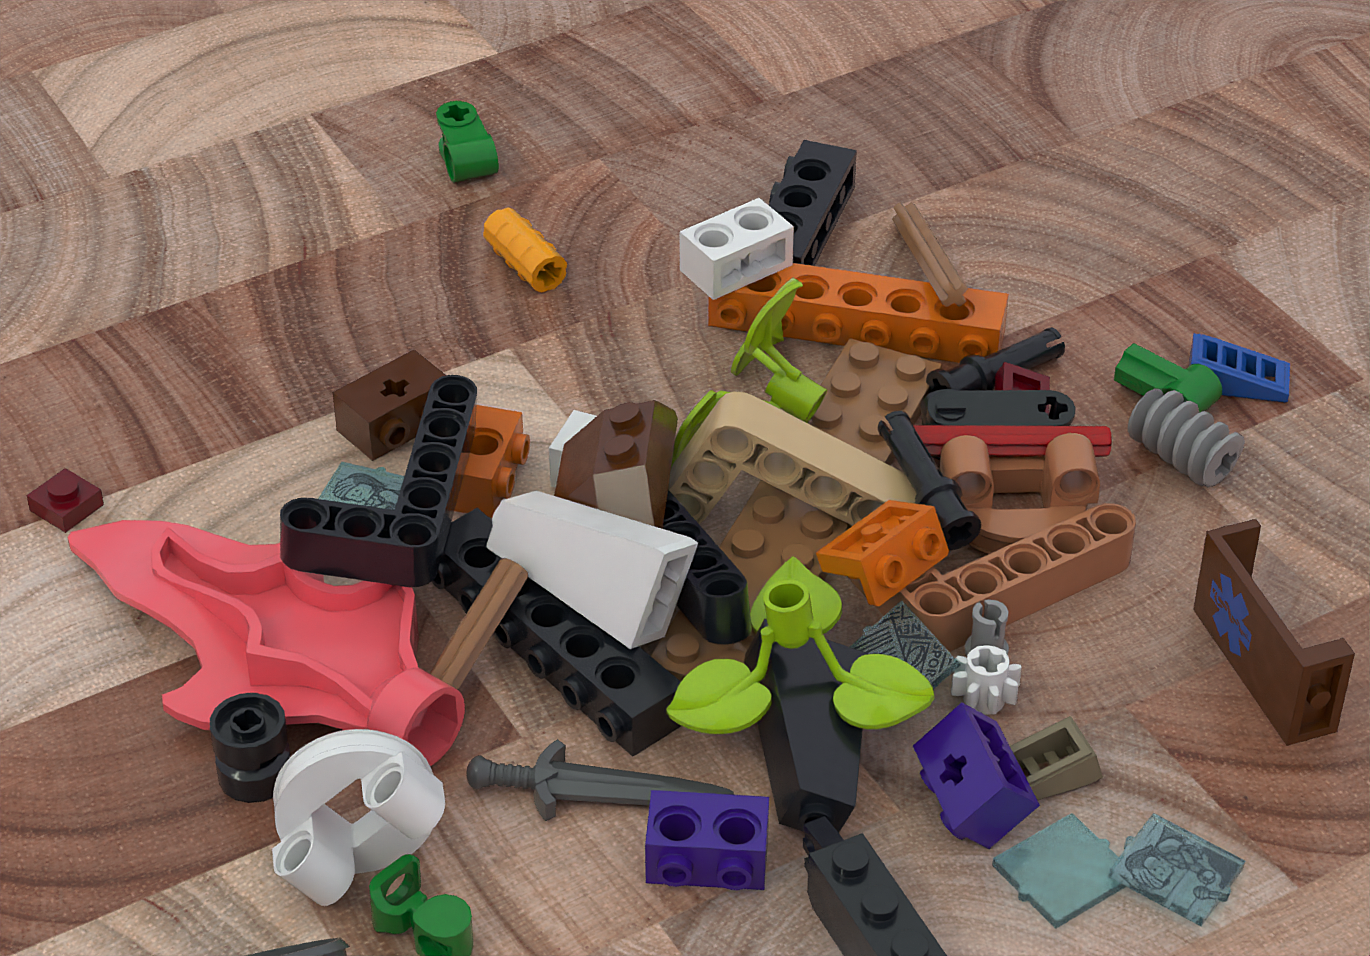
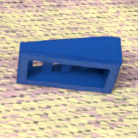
(1242, 369)

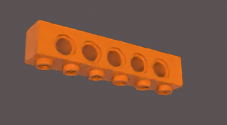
(874, 310)

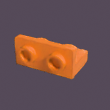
(887, 549)

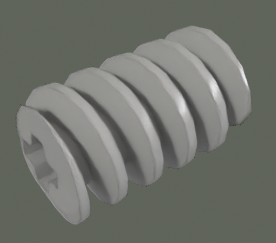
(1185, 436)

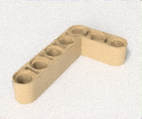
(784, 453)

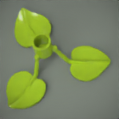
(787, 387)
(798, 606)

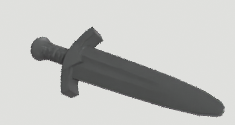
(560, 780)

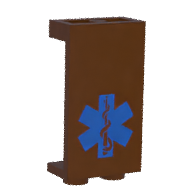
(1292, 685)

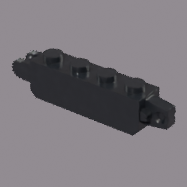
(860, 897)

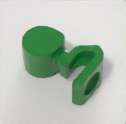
(439, 924)

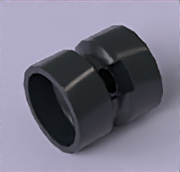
(249, 745)

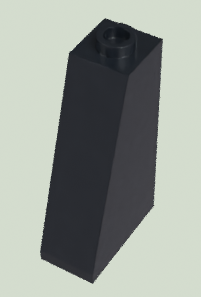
(804, 740)

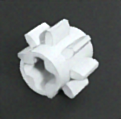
(986, 679)

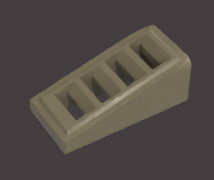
(1048, 746)

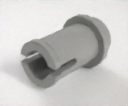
(989, 628)

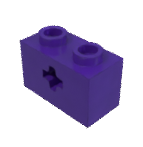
(974, 776)

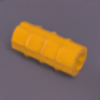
(525, 249)

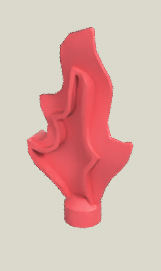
(277, 632)

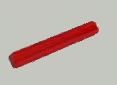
(1013, 440)

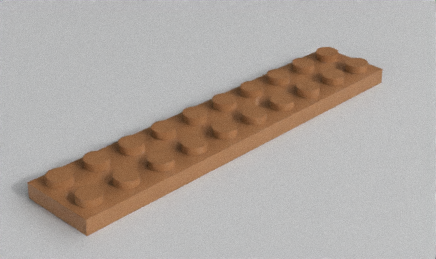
(775, 525)

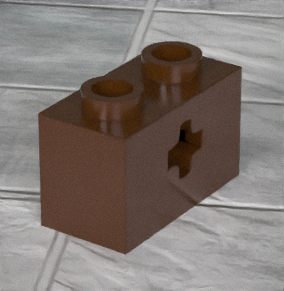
(385, 405)

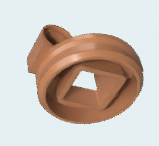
(1063, 477)

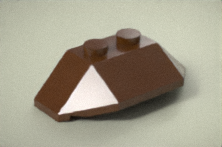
(622, 462)

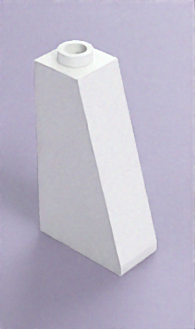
(596, 562)

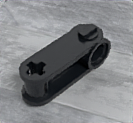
(997, 408)

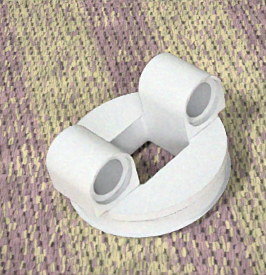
(323, 849)

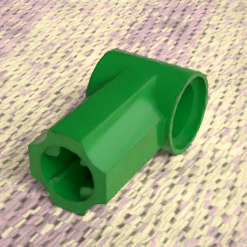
(1146, 371)

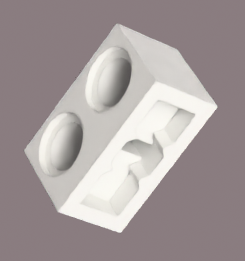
(736, 248)

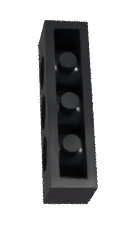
(814, 195)

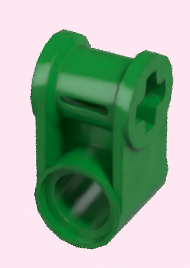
(465, 142)

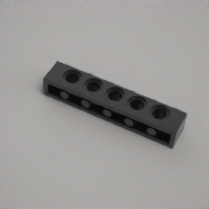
(594, 672)

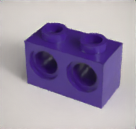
(707, 840)

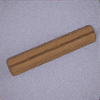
(480, 623)

